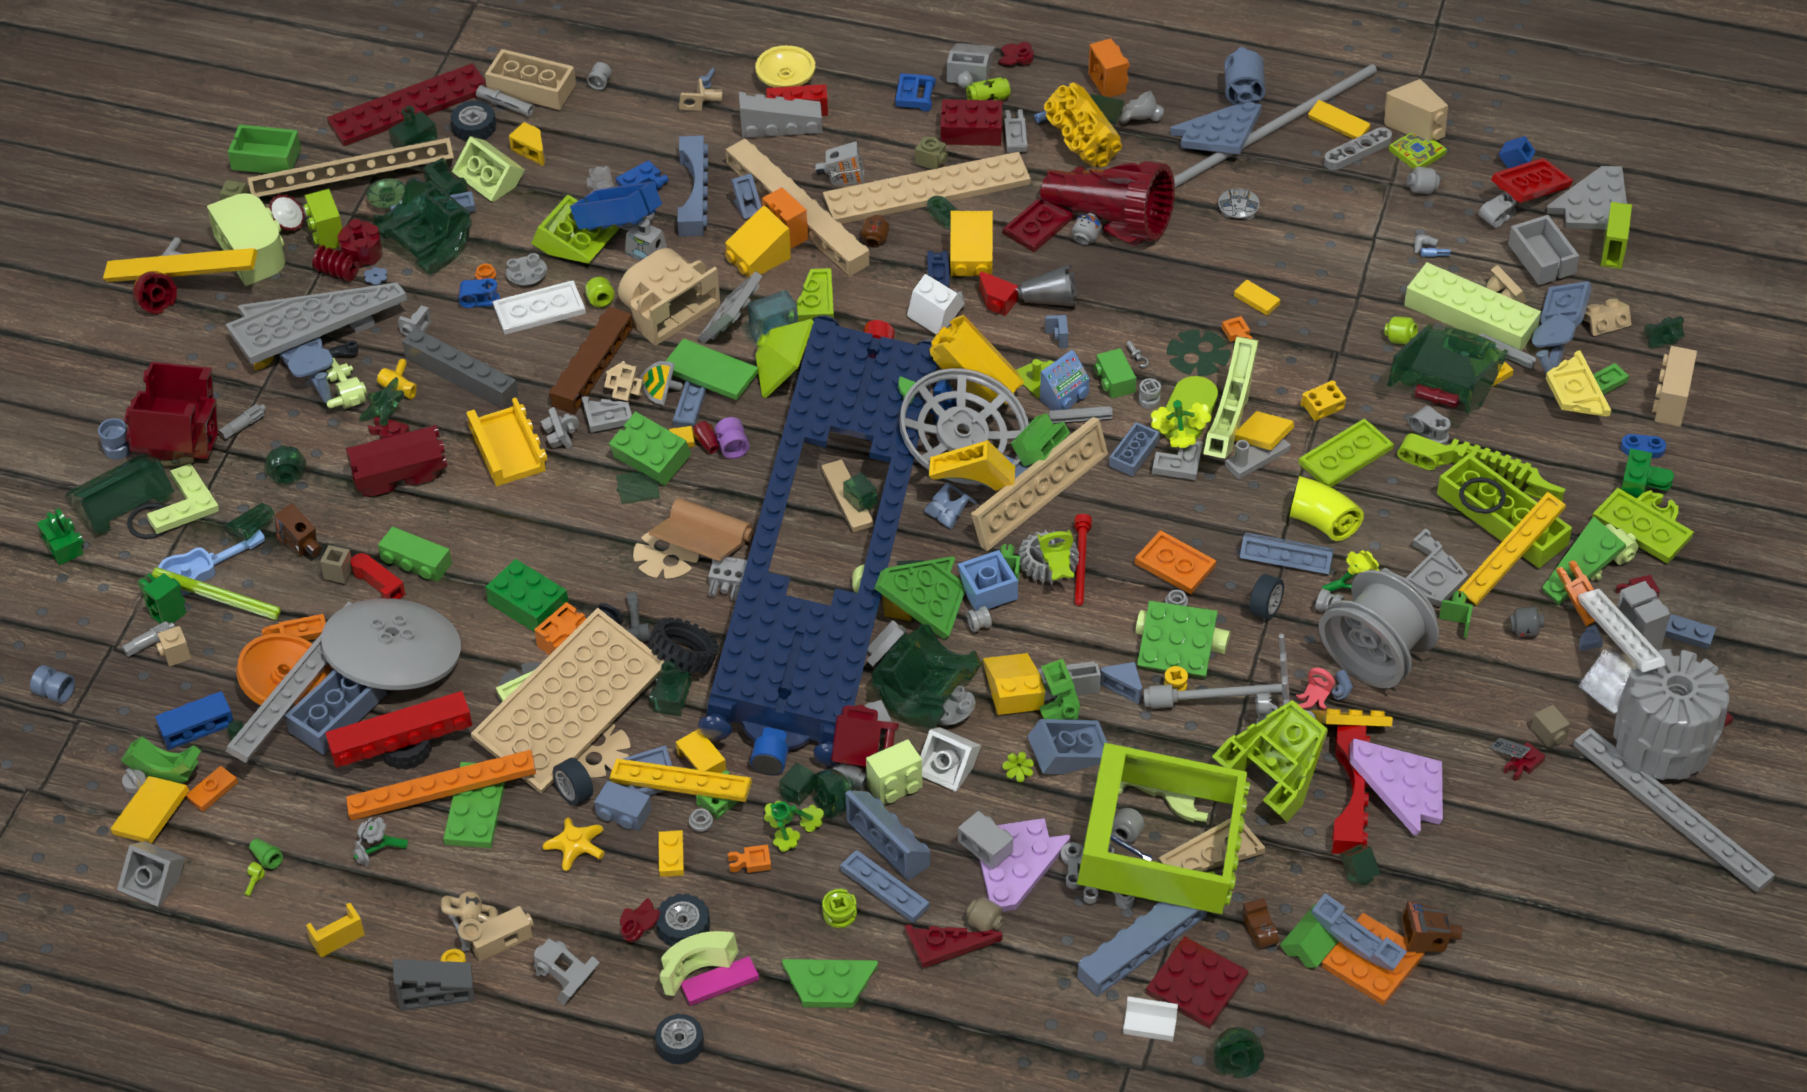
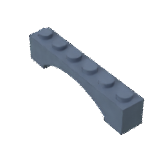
(691, 216)

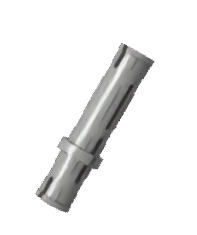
(496, 98)

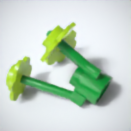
(781, 814)

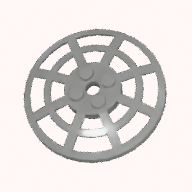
(960, 416)

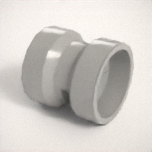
(598, 77)
(1149, 393)
(1325, 599)

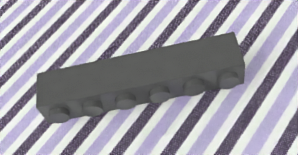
(460, 368)

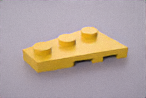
(1353, 717)

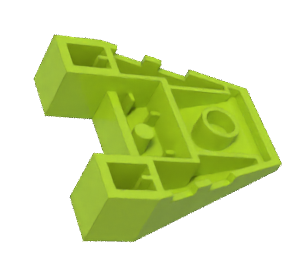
(1285, 749)

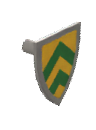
(658, 380)

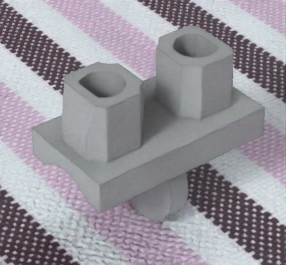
(562, 427)

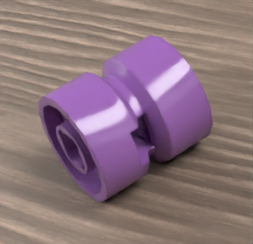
(732, 437)

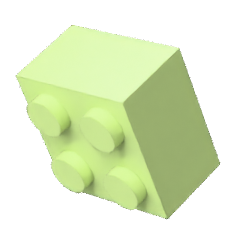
(894, 772)

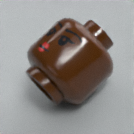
(875, 230)

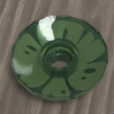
(385, 193)

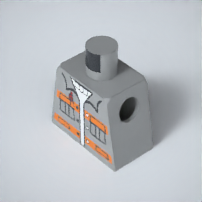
(843, 165)

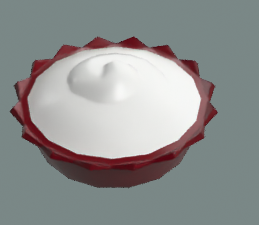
(287, 212)

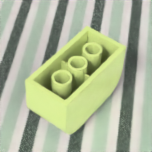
(245, 224)

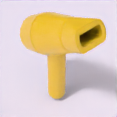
(386, 376)

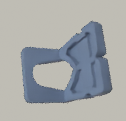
(946, 510)

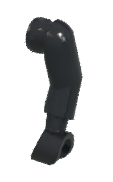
(349, 349)

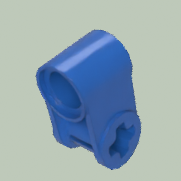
(476, 293)

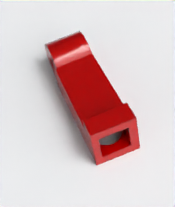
(377, 576)

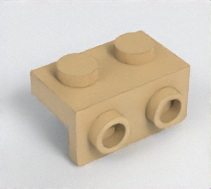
(1607, 316)

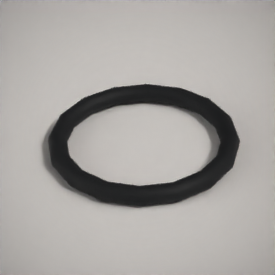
(1479, 510)
(133, 513)

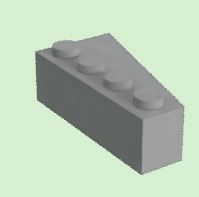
(778, 116)

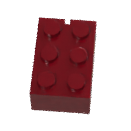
(971, 122)

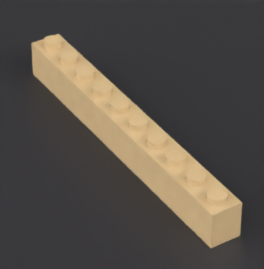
(350, 167)
(822, 228)

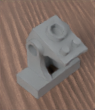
(574, 976)

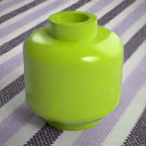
(599, 292)
(1401, 330)

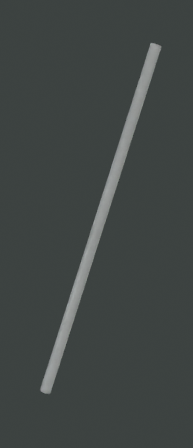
(1277, 123)

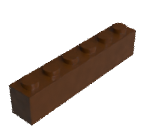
(591, 360)

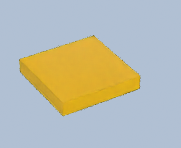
(1264, 430)

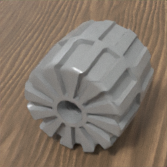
(1672, 716)

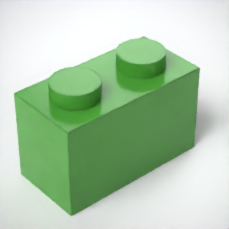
(1115, 373)

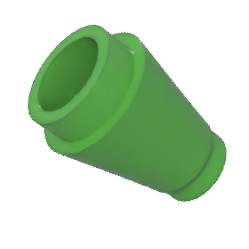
(267, 854)

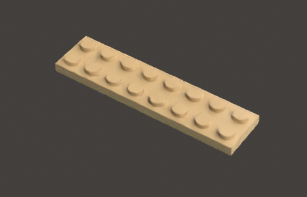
(1039, 484)

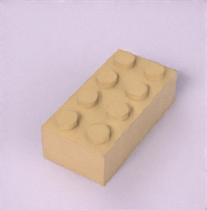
(531, 79)

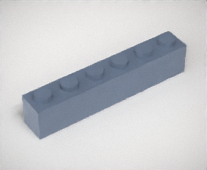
(1136, 945)

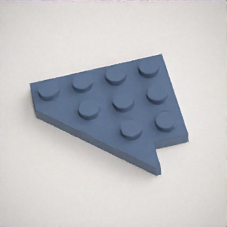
(1220, 130)

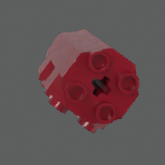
(404, 456)

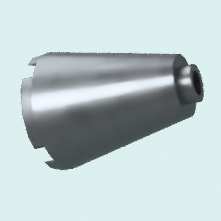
(1050, 288)

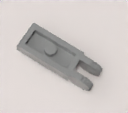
(1015, 132)

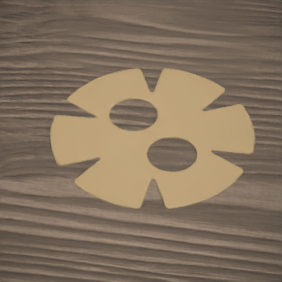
(655, 558)
(608, 751)

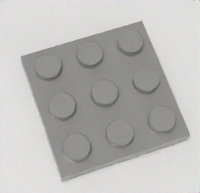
(728, 310)

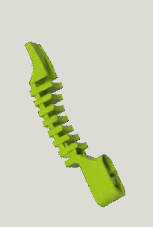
(1431, 454)

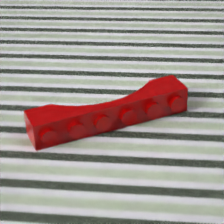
(1349, 825)

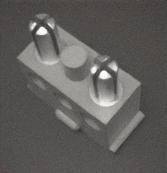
(727, 576)

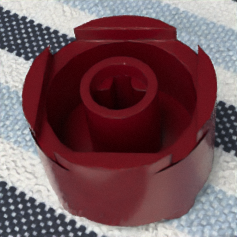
(362, 241)

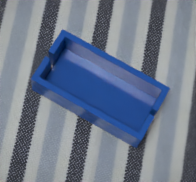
(616, 206)

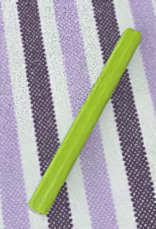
(222, 595)

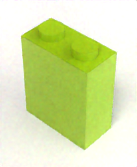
(1616, 235)

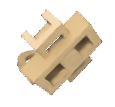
(623, 378)

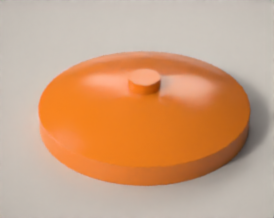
(267, 662)

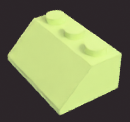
(487, 169)

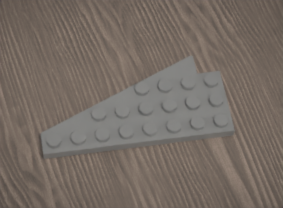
(284, 323)

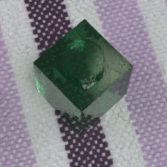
(860, 492)
(796, 784)
(1360, 864)

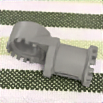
(1263, 706)

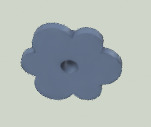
(375, 276)

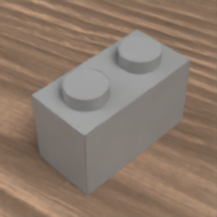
(985, 839)

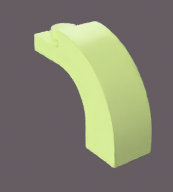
(694, 952)

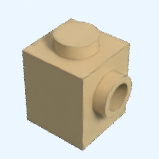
(173, 646)

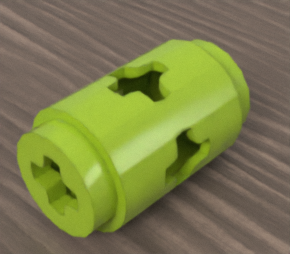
(997, 89)

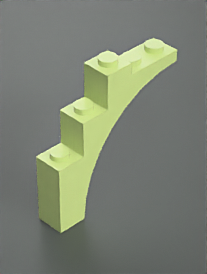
(1234, 398)

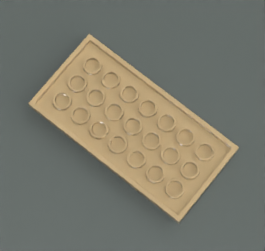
(570, 697)

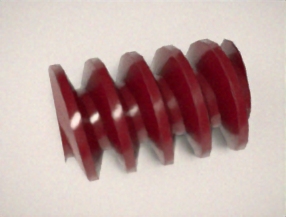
(335, 263)

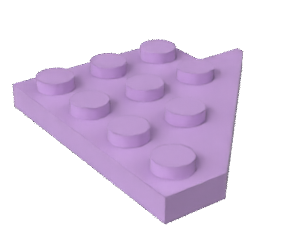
(1403, 781)
(1022, 870)

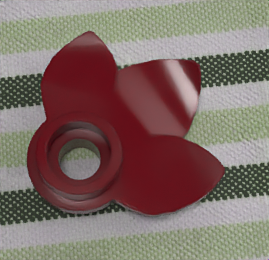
(1018, 53)
(637, 921)

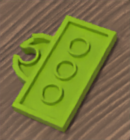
(1652, 526)

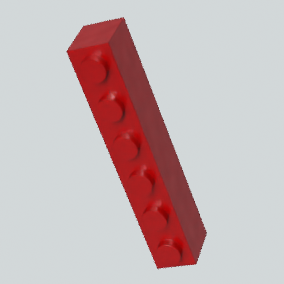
(399, 729)

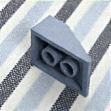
(1067, 744)

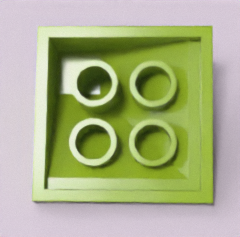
(561, 237)
(780, 353)

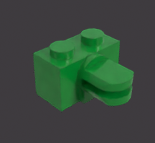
(1641, 475)
(60, 537)
(162, 598)

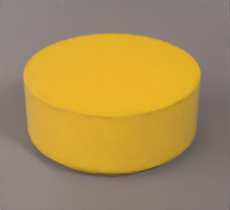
(453, 955)

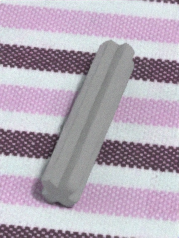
(1514, 354)
(1080, 414)

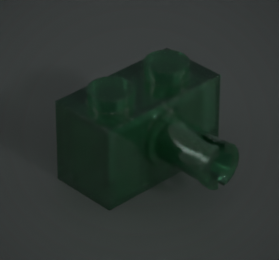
(413, 130)
(671, 690)

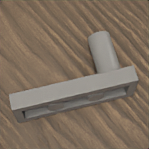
(1252, 458)

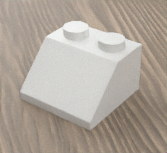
(933, 304)
(948, 758)

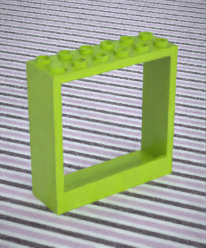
(1150, 878)

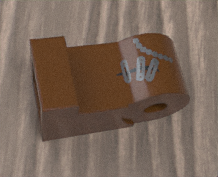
(1259, 923)

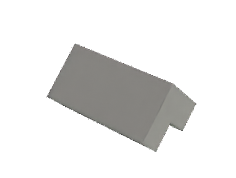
(1085, 678)

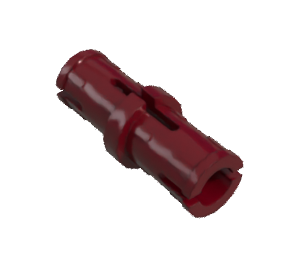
(1437, 396)

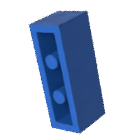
(194, 720)

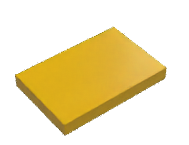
(149, 809)

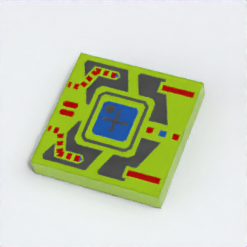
(1417, 151)

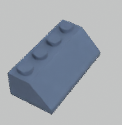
(886, 834)

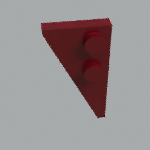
(941, 944)

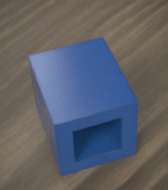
(1517, 152)

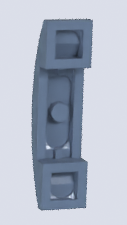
(1355, 936)

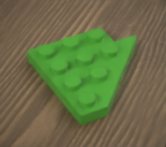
(925, 592)

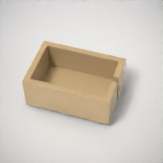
(1675, 386)

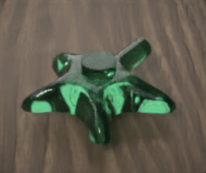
(383, 402)

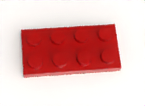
(1531, 180)

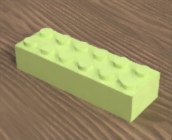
(1471, 306)

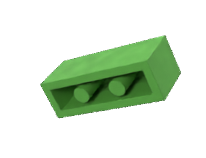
(414, 554)

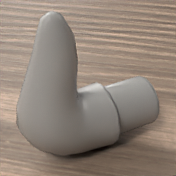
(1424, 239)

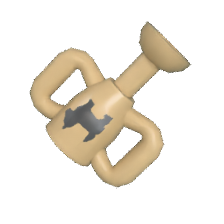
(470, 912)

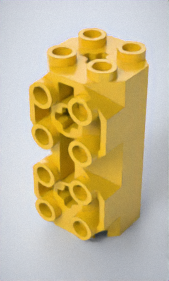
(1083, 125)
(967, 348)

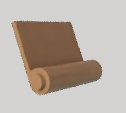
(703, 530)

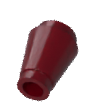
(705, 435)

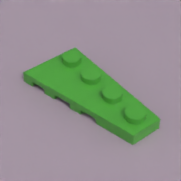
(1591, 552)

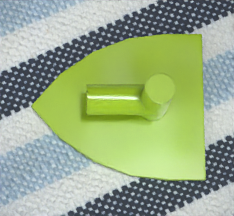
(1032, 375)

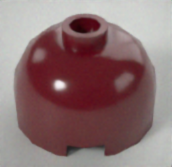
(154, 291)

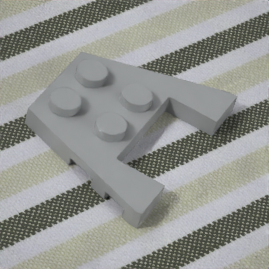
(1438, 574)

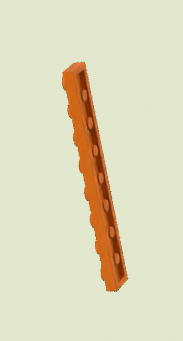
(441, 785)

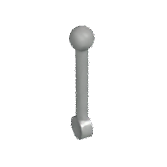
(465, 945)

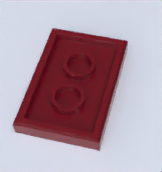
(1037, 224)

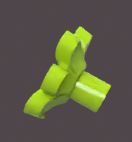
(1018, 766)

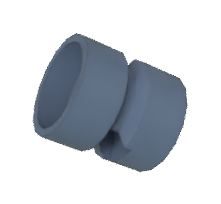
(113, 438)
(53, 684)

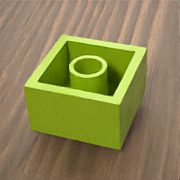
(323, 218)

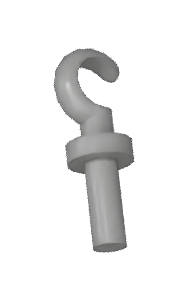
(1136, 353)

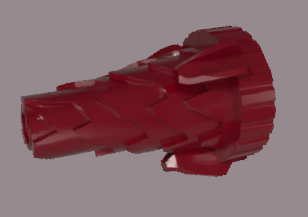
(1130, 196)

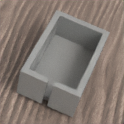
(1543, 249)
(1645, 612)

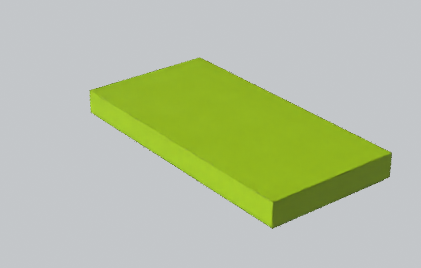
(1346, 453)

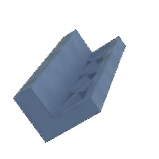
(1286, 553)

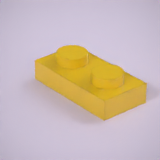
(671, 853)

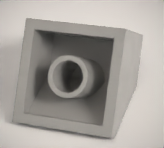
(150, 872)

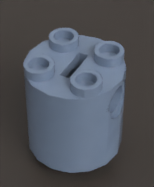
(1244, 76)

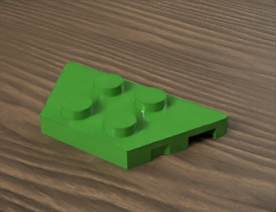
(829, 981)

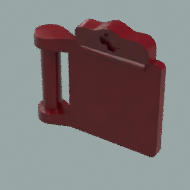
(859, 735)

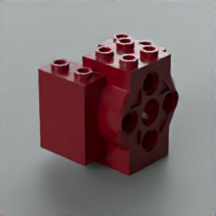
(174, 413)

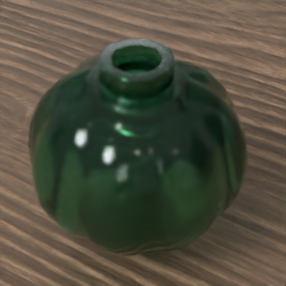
(281, 463)

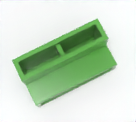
(1039, 439)
(1309, 941)

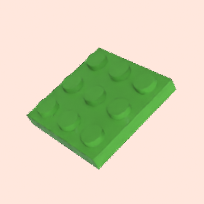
(1177, 638)

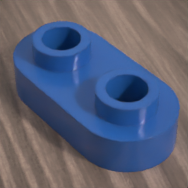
(1644, 443)

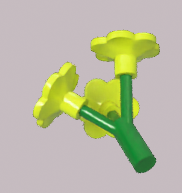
(1164, 421)
(1358, 563)

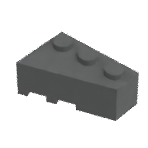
(432, 983)

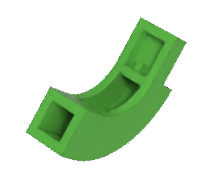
(159, 763)

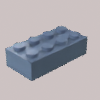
(1134, 449)

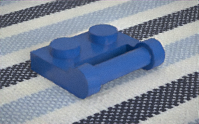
(908, 91)

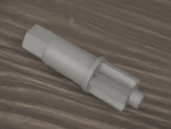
(246, 418)
(146, 639)

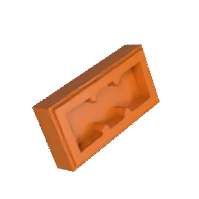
(211, 788)

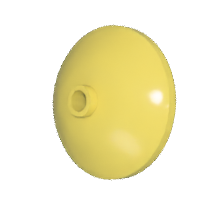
(785, 66)

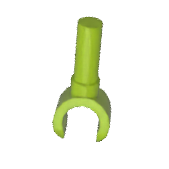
(257, 873)

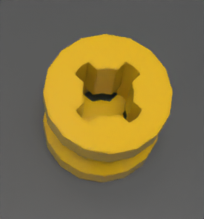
(1180, 676)

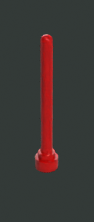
(1082, 524)

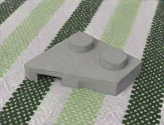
(605, 414)

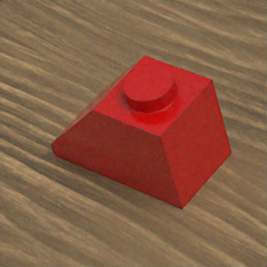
(997, 293)

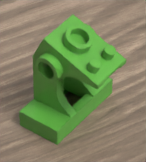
(1062, 685)

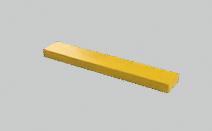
(1512, 548)
(681, 780)

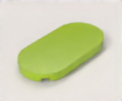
(1190, 391)

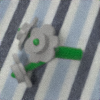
(371, 832)

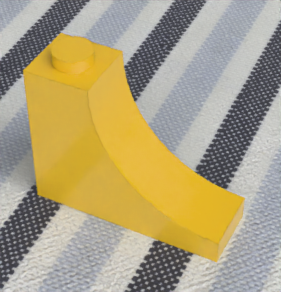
(974, 462)

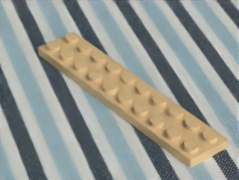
(915, 189)

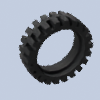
(689, 634)

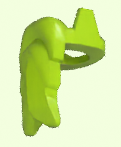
(1057, 554)

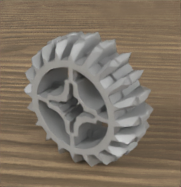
(1033, 562)

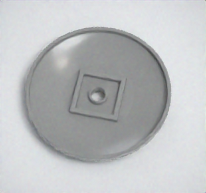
(362, 647)

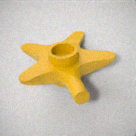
(574, 842)

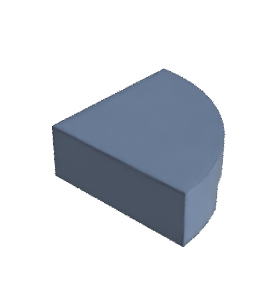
(1590, 639)

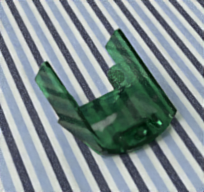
(1451, 361)

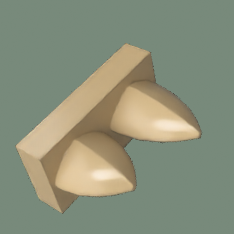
(1500, 281)

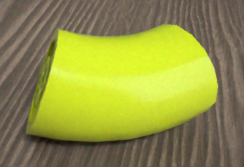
(1326, 509)

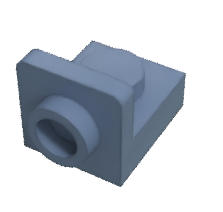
(1058, 325)

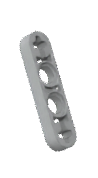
(1338, 158)

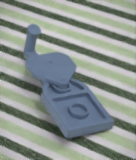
(1560, 317)
(309, 360)

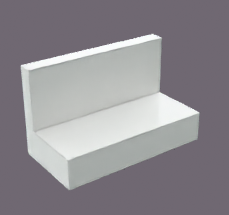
(1150, 1019)

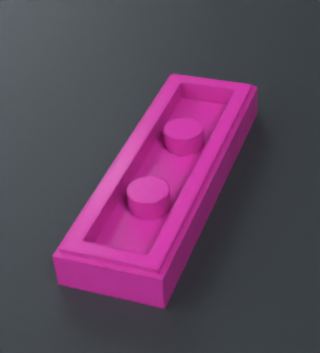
(719, 981)

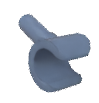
(706, 80)

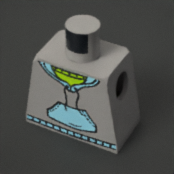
(643, 240)

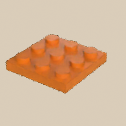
(1366, 976)

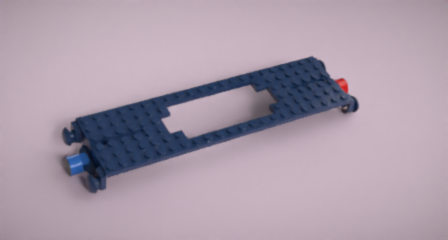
(789, 658)

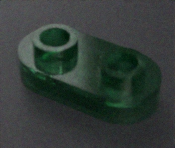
(941, 209)

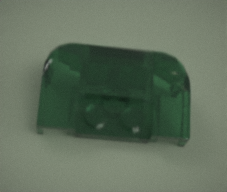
(427, 225)
(921, 676)

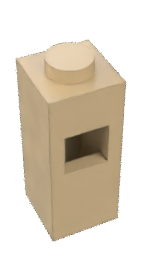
(502, 933)

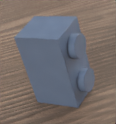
(623, 806)

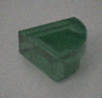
(233, 728)

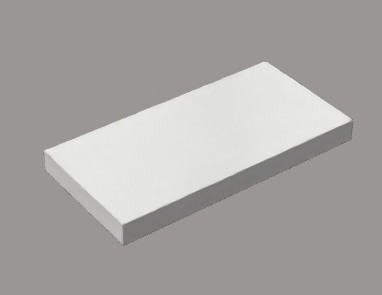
(539, 307)

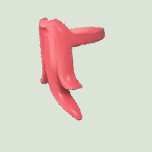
(1317, 689)

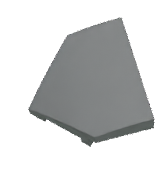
(884, 641)

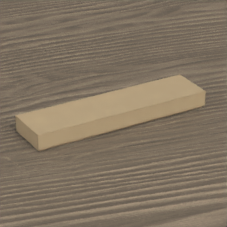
(835, 475)

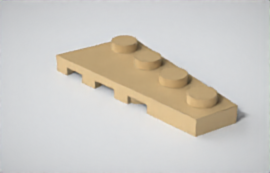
(1210, 848)

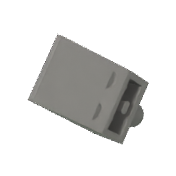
(969, 63)

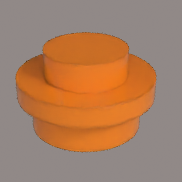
(485, 271)

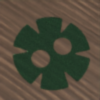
(1205, 363)

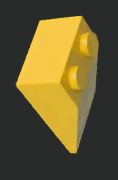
(1014, 683)

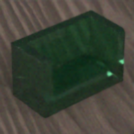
(438, 174)

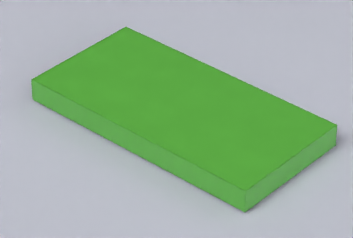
(711, 369)

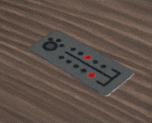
(1510, 748)

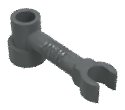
(638, 630)

